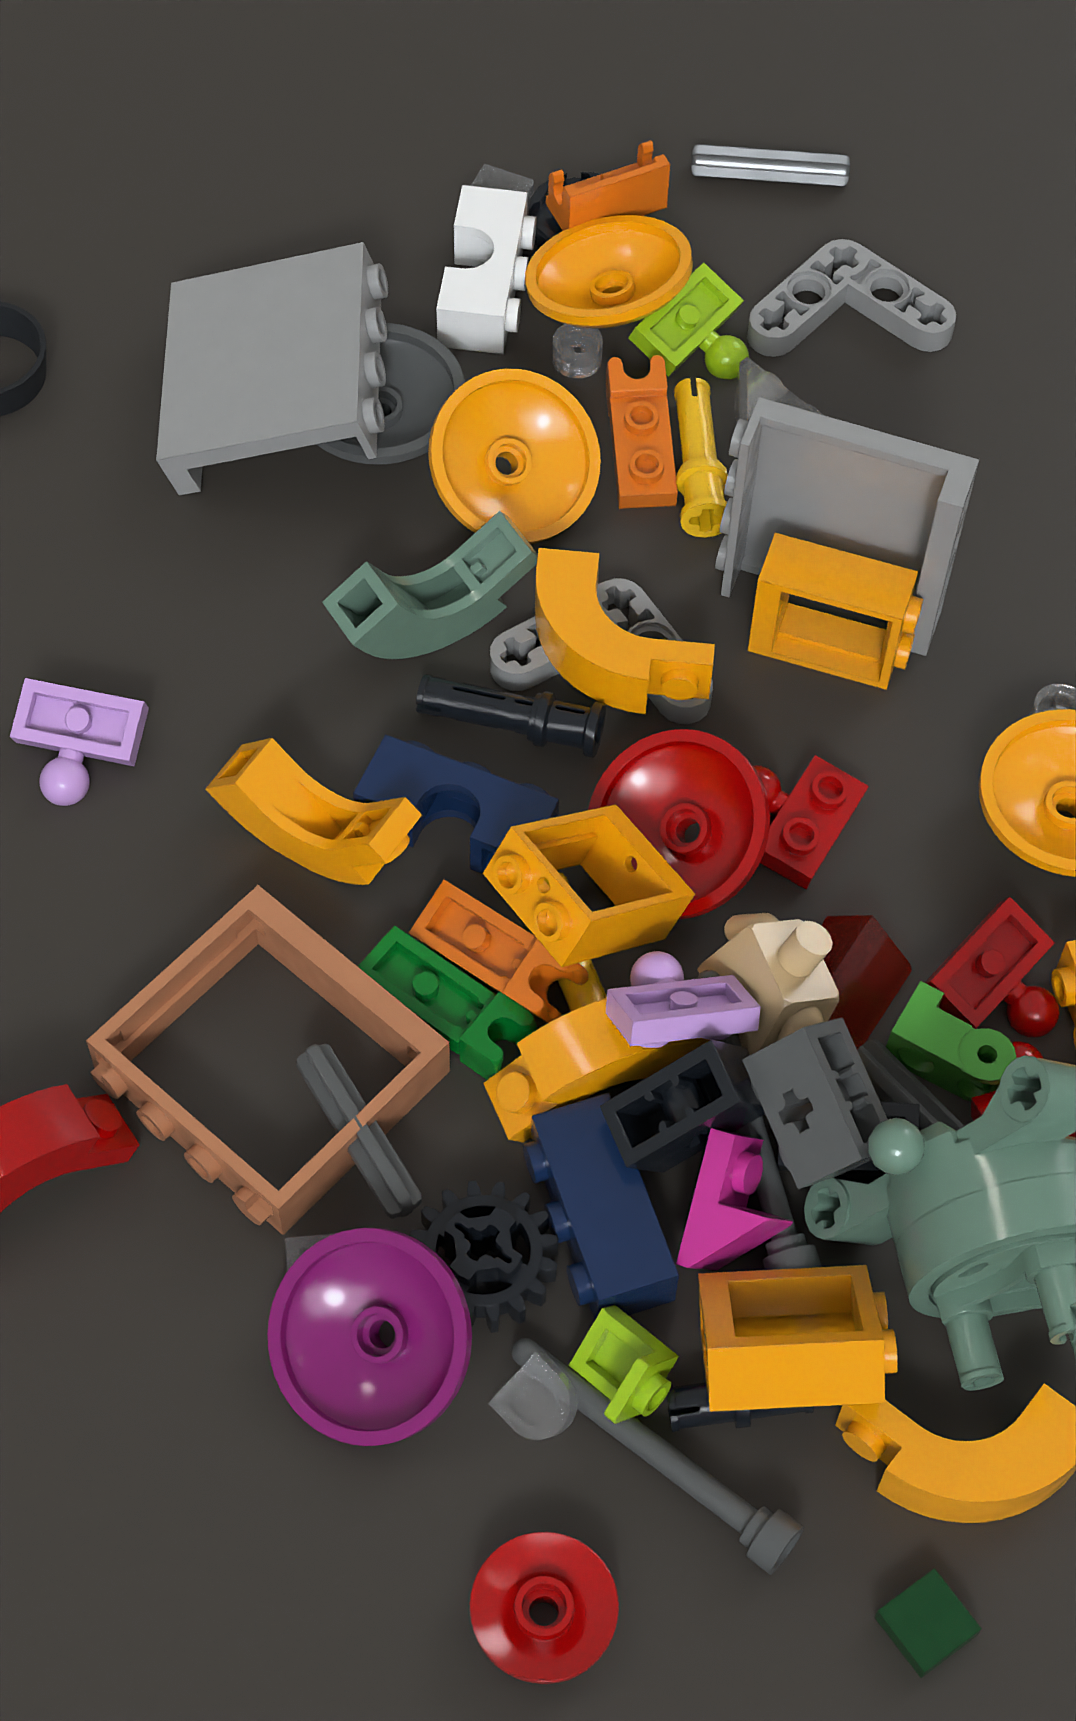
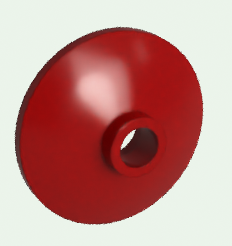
(551, 1571)

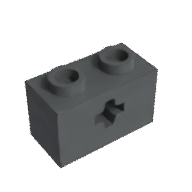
(816, 1100)

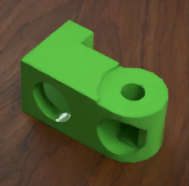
(947, 1048)

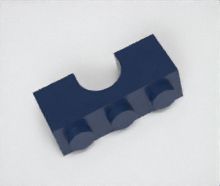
(453, 789)

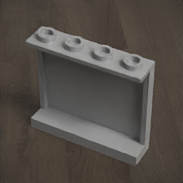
(272, 361)
(848, 493)

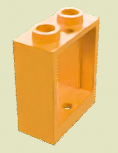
(827, 640)
(603, 843)
(794, 1338)

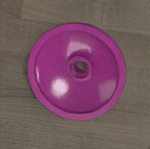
(329, 1342)

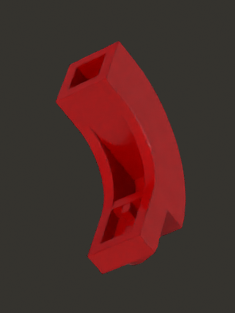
(57, 1135)

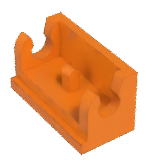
(623, 191)

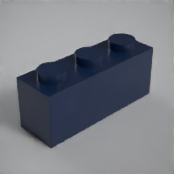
(600, 1211)

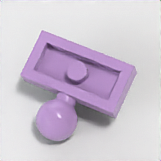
(78, 726)
(668, 1008)

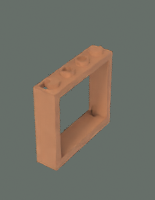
(330, 974)

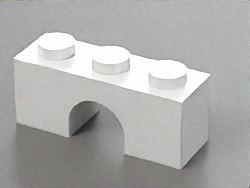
(479, 302)

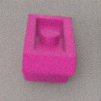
(719, 1221)

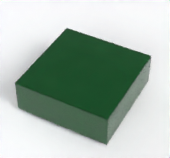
(927, 1623)

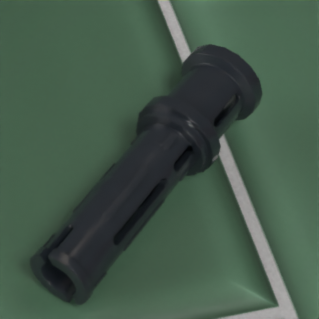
(537, 717)

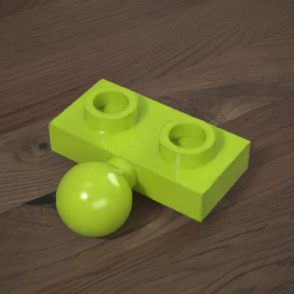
(692, 324)

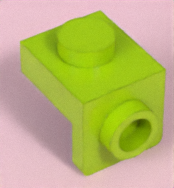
(624, 1364)

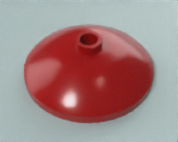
(687, 780)

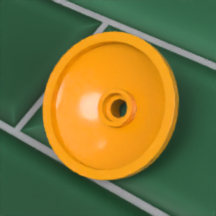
(609, 271)
(537, 431)
(1026, 783)

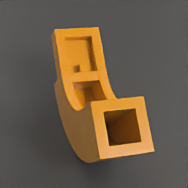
(598, 653)
(307, 820)
(570, 1063)
(967, 1478)

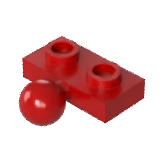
(808, 818)
(990, 970)

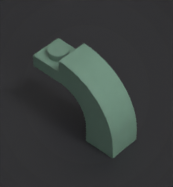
(437, 606)

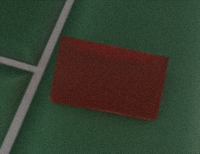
(865, 971)

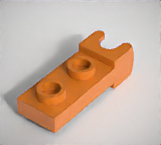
(641, 436)
(493, 949)

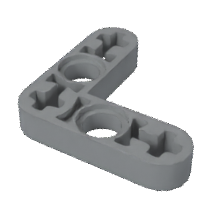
(859, 273)
(645, 622)

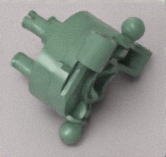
(975, 1212)

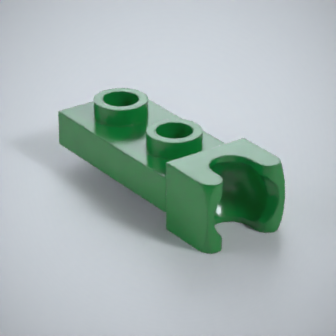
(448, 1001)

